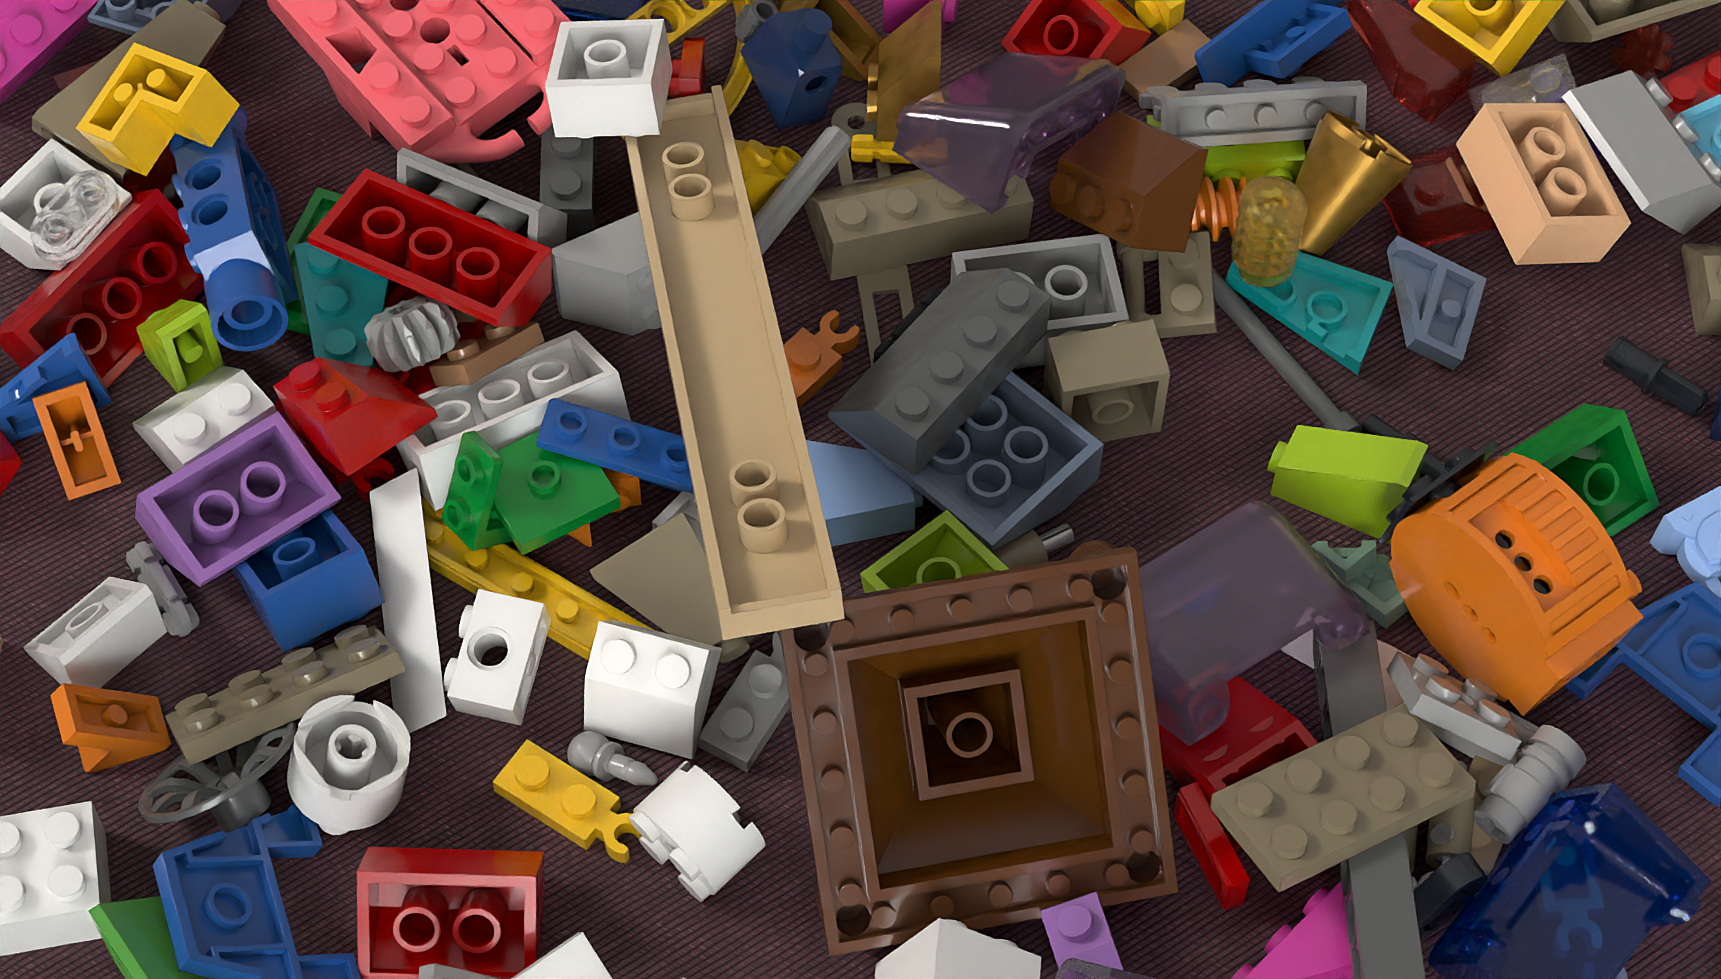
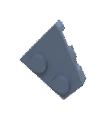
(1434, 301)

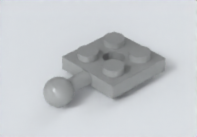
(1456, 706)

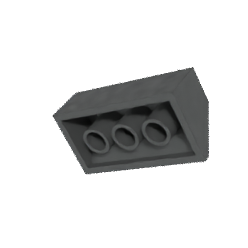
(944, 365)

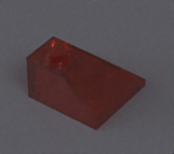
(1437, 199)

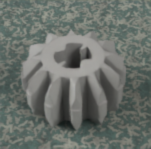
(411, 333)

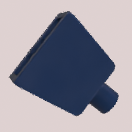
(794, 65)

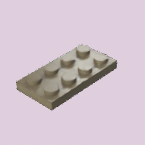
(283, 694)
(1342, 796)

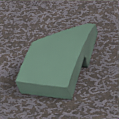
(1367, 577)

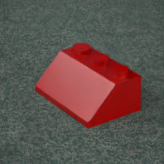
(448, 910)

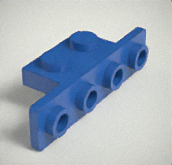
(1272, 40)
(616, 444)

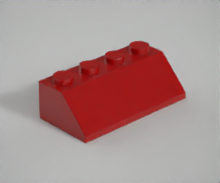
(437, 250)
(109, 289)

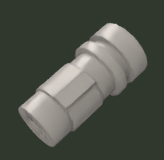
(1525, 788)

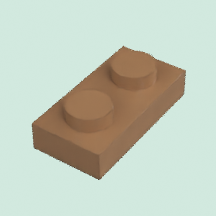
(479, 357)

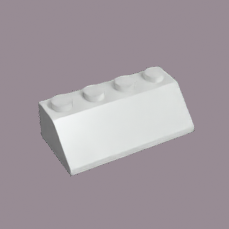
(509, 406)

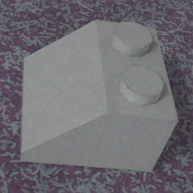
(607, 279)

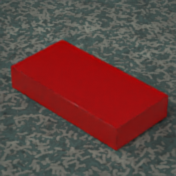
(1210, 846)

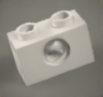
(501, 689)

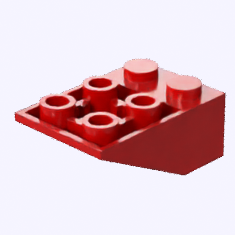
(1248, 741)

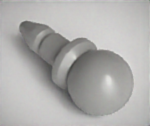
(596, 756)

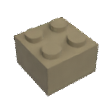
(1109, 379)

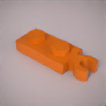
(817, 357)

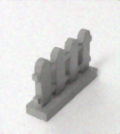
(1253, 112)

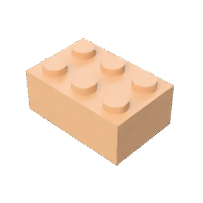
(1542, 183)

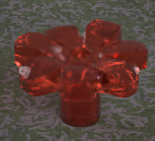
(1645, 51)

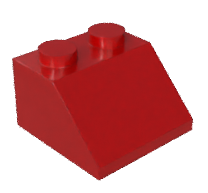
(1077, 30)
(350, 410)

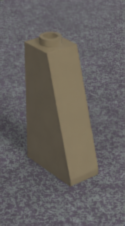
(181, 31)

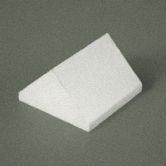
(99, 634)

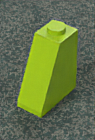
(1346, 475)

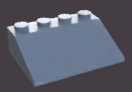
(1008, 465)

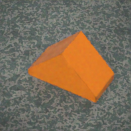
(76, 440)

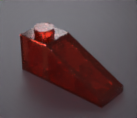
(1412, 57)

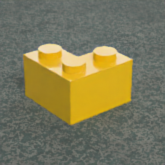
(149, 103)

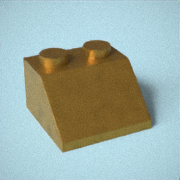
(905, 69)

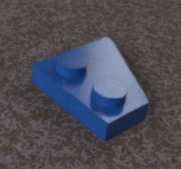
(56, 368)

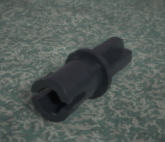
(1654, 376)

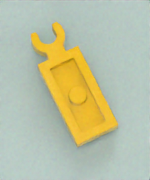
(564, 800)

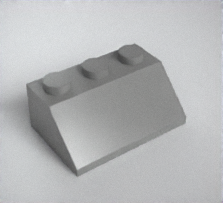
(1649, 148)
(482, 198)

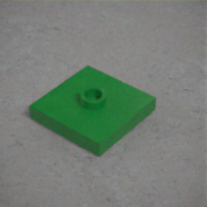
(548, 494)

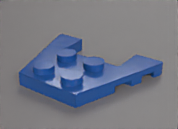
(1681, 657)
(228, 904)

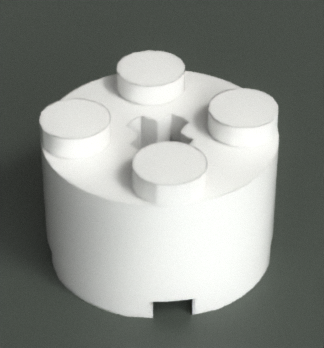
(348, 763)
(697, 829)

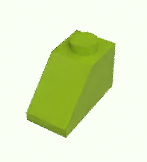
(180, 343)

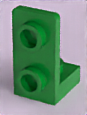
(472, 494)

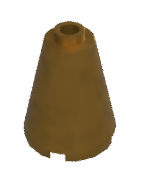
(1344, 179)

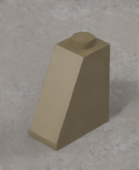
(671, 584)

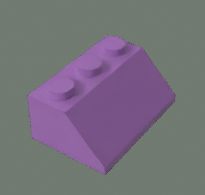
(234, 500)

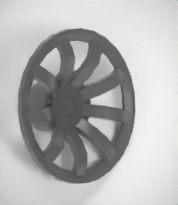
(230, 795)

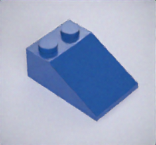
(309, 582)

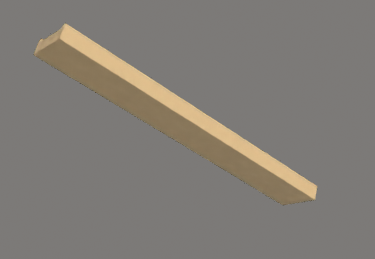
(731, 377)

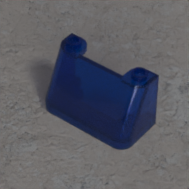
(1572, 894)

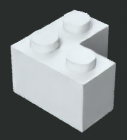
(955, 952)

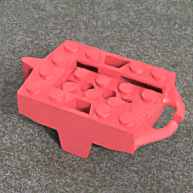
(418, 87)

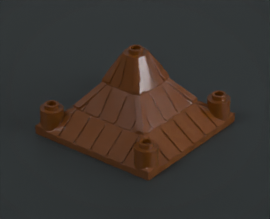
(981, 749)

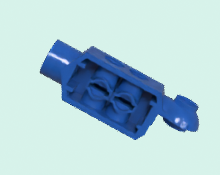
(235, 237)

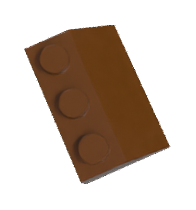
(1131, 183)

